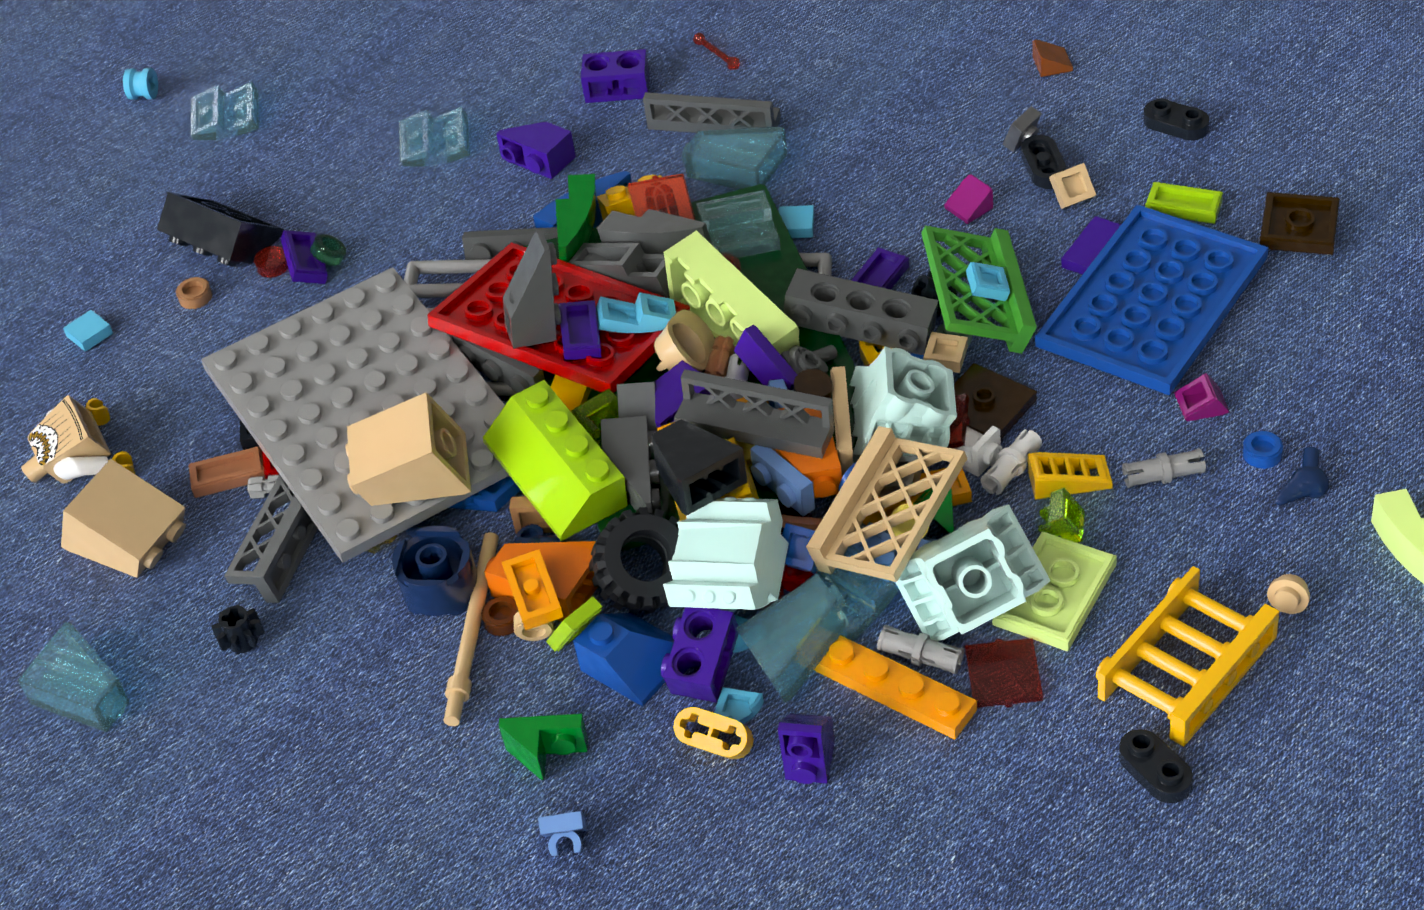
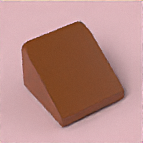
(1050, 58)

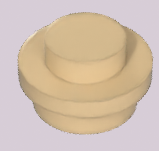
(1289, 594)

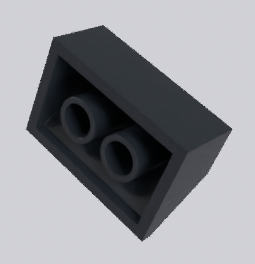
(215, 229)

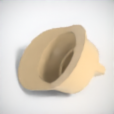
(684, 339)

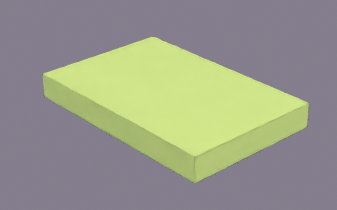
(1063, 604)

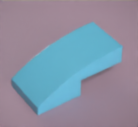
(647, 314)

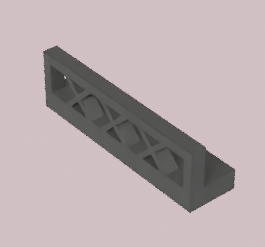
(702, 113)
(756, 420)
(278, 554)

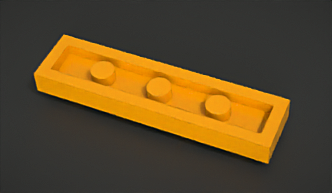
(897, 687)

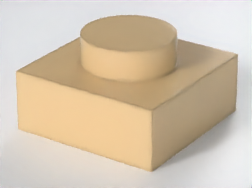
(1072, 186)
(947, 350)

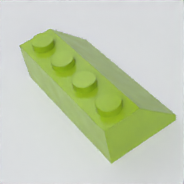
(555, 461)

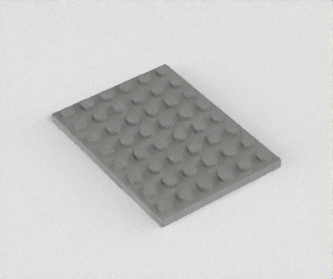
(336, 366)

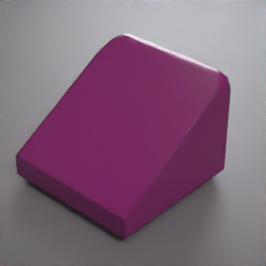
(970, 199)
(1201, 399)

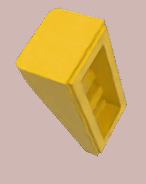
(1046, 472)

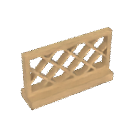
(860, 498)

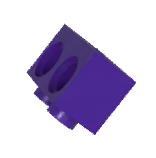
(615, 75)
(709, 653)

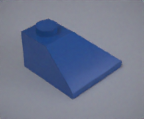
(624, 654)

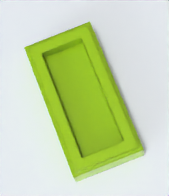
(1185, 202)
(574, 624)

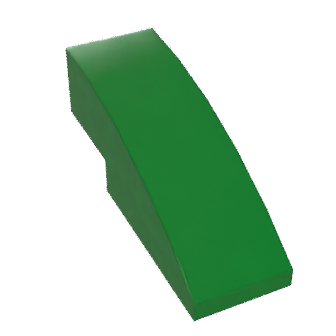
(576, 215)

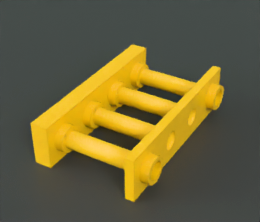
(1209, 685)

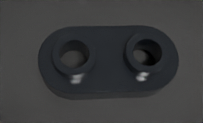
(1176, 119)
(1041, 159)
(1152, 763)

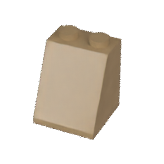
(407, 454)
(121, 521)

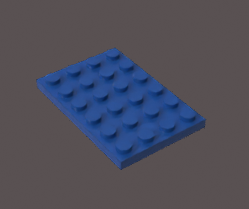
(1152, 299)

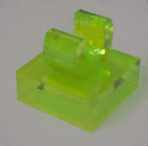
(1063, 517)

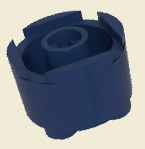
(435, 571)

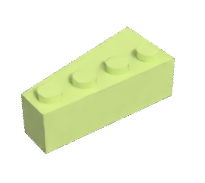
(723, 295)

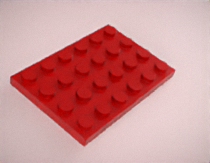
(477, 316)

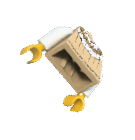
(71, 443)

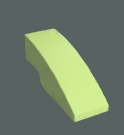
(1400, 529)

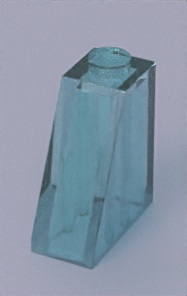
(735, 156)
(795, 634)
(74, 682)

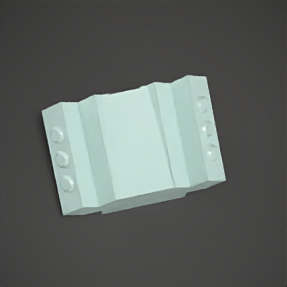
(904, 395)
(728, 556)
(971, 575)

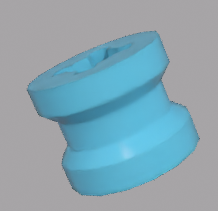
(140, 83)

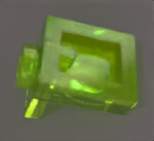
(592, 411)

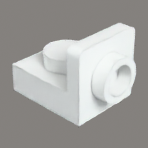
(981, 449)

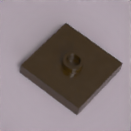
(1299, 223)
(993, 399)

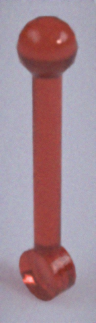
(732, 62)

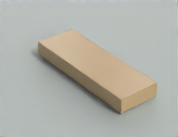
(841, 418)

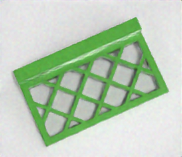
(1013, 314)

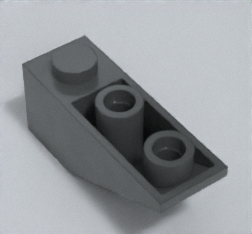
(529, 299)
(630, 449)

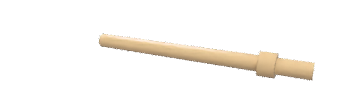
(459, 684)

